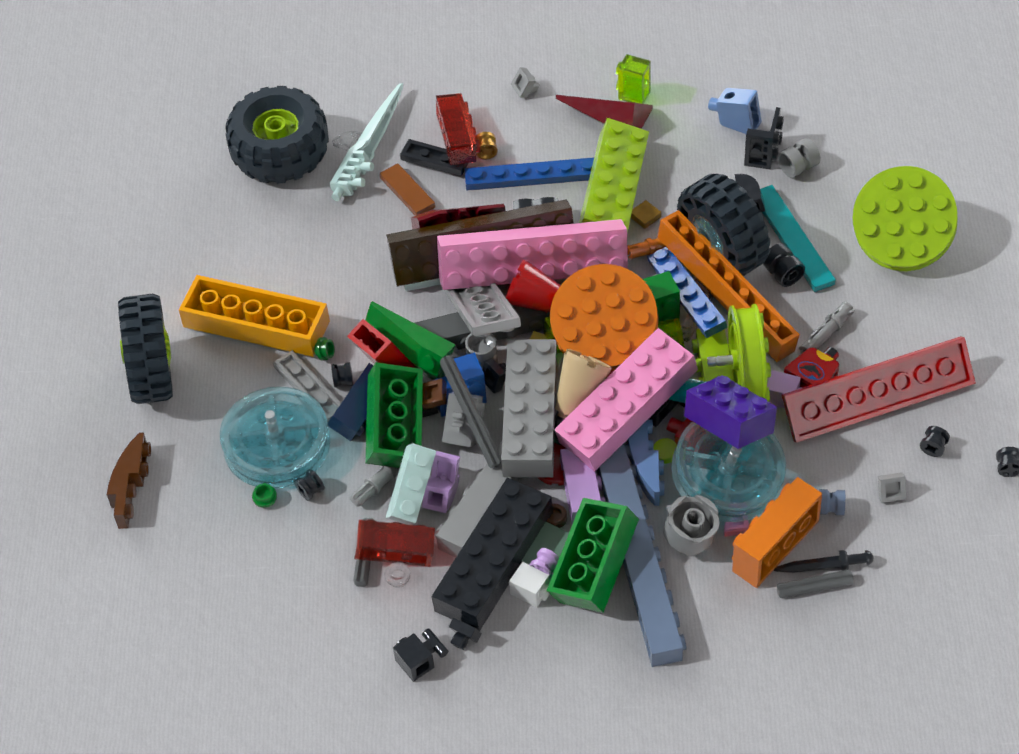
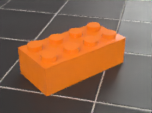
(776, 531)

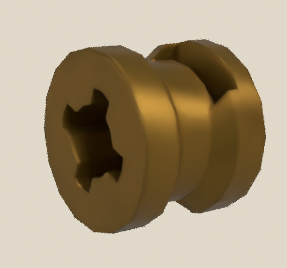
(488, 145)

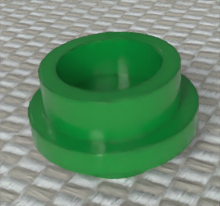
(324, 348)
(264, 495)

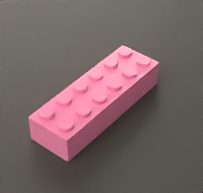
(626, 399)

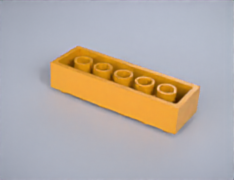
(254, 315)

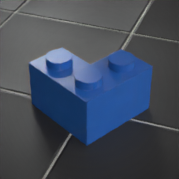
(473, 378)

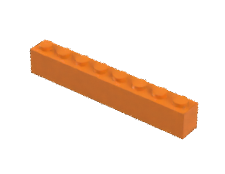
(724, 280)

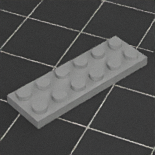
(484, 309)

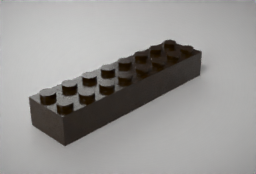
(416, 250)

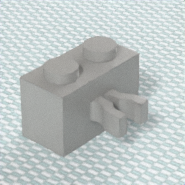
(456, 425)

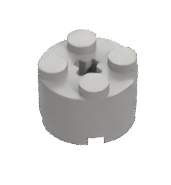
(691, 524)

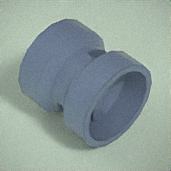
(833, 502)

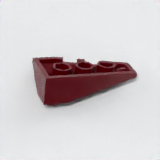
(453, 214)

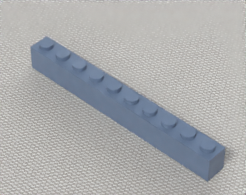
(642, 566)

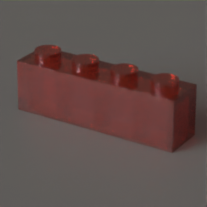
(457, 129)

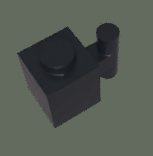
(417, 657)

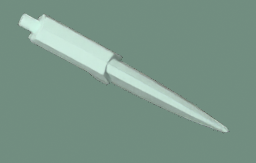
(359, 155)

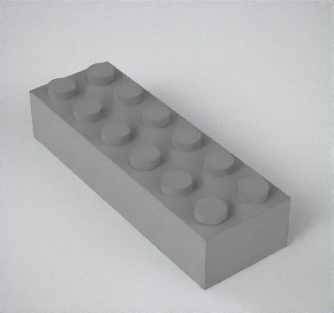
(529, 408)

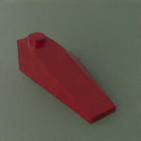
(599, 109)

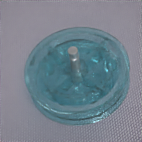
(274, 436)
(732, 478)

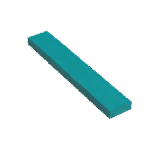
(795, 239)

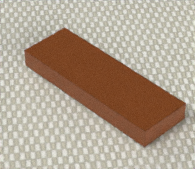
(407, 190)

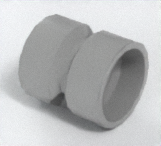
(799, 158)
(484, 347)

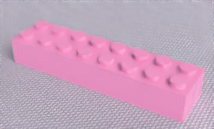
(555, 250)

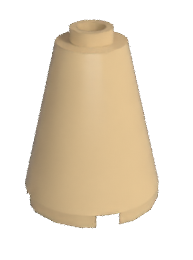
(578, 380)

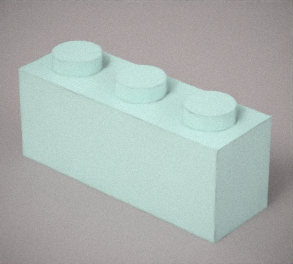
(411, 484)

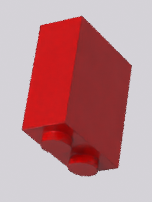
(377, 346)

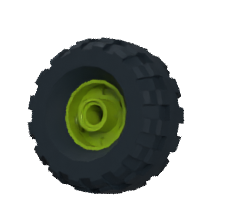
(277, 134)

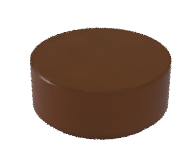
(559, 516)

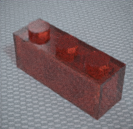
(394, 543)

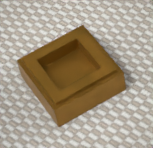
(645, 214)

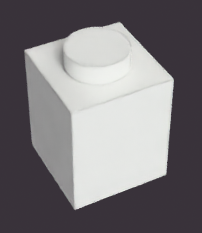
(529, 584)

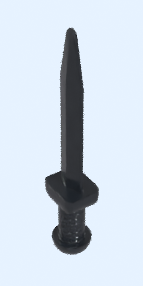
(842, 561)

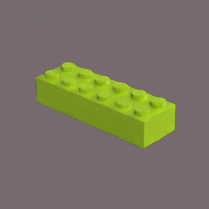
(614, 173)

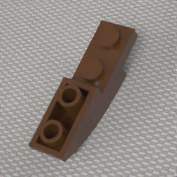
(126, 476)

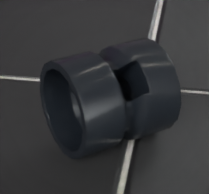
(784, 265)

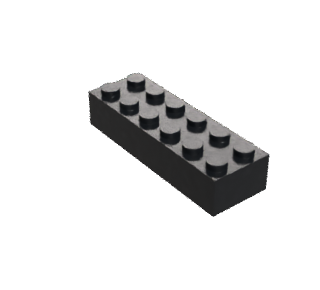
(492, 554)

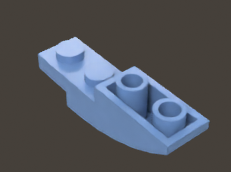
(647, 463)

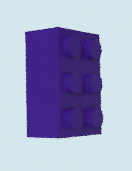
(730, 411)

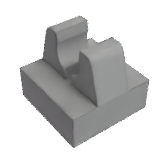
(524, 83)
(892, 487)

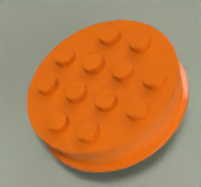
(603, 313)

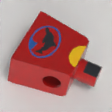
(814, 366)

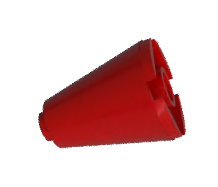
(532, 288)

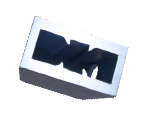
(737, 109)

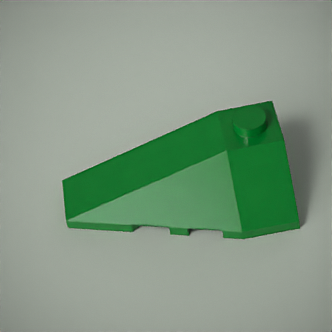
(415, 342)

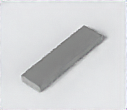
(303, 379)

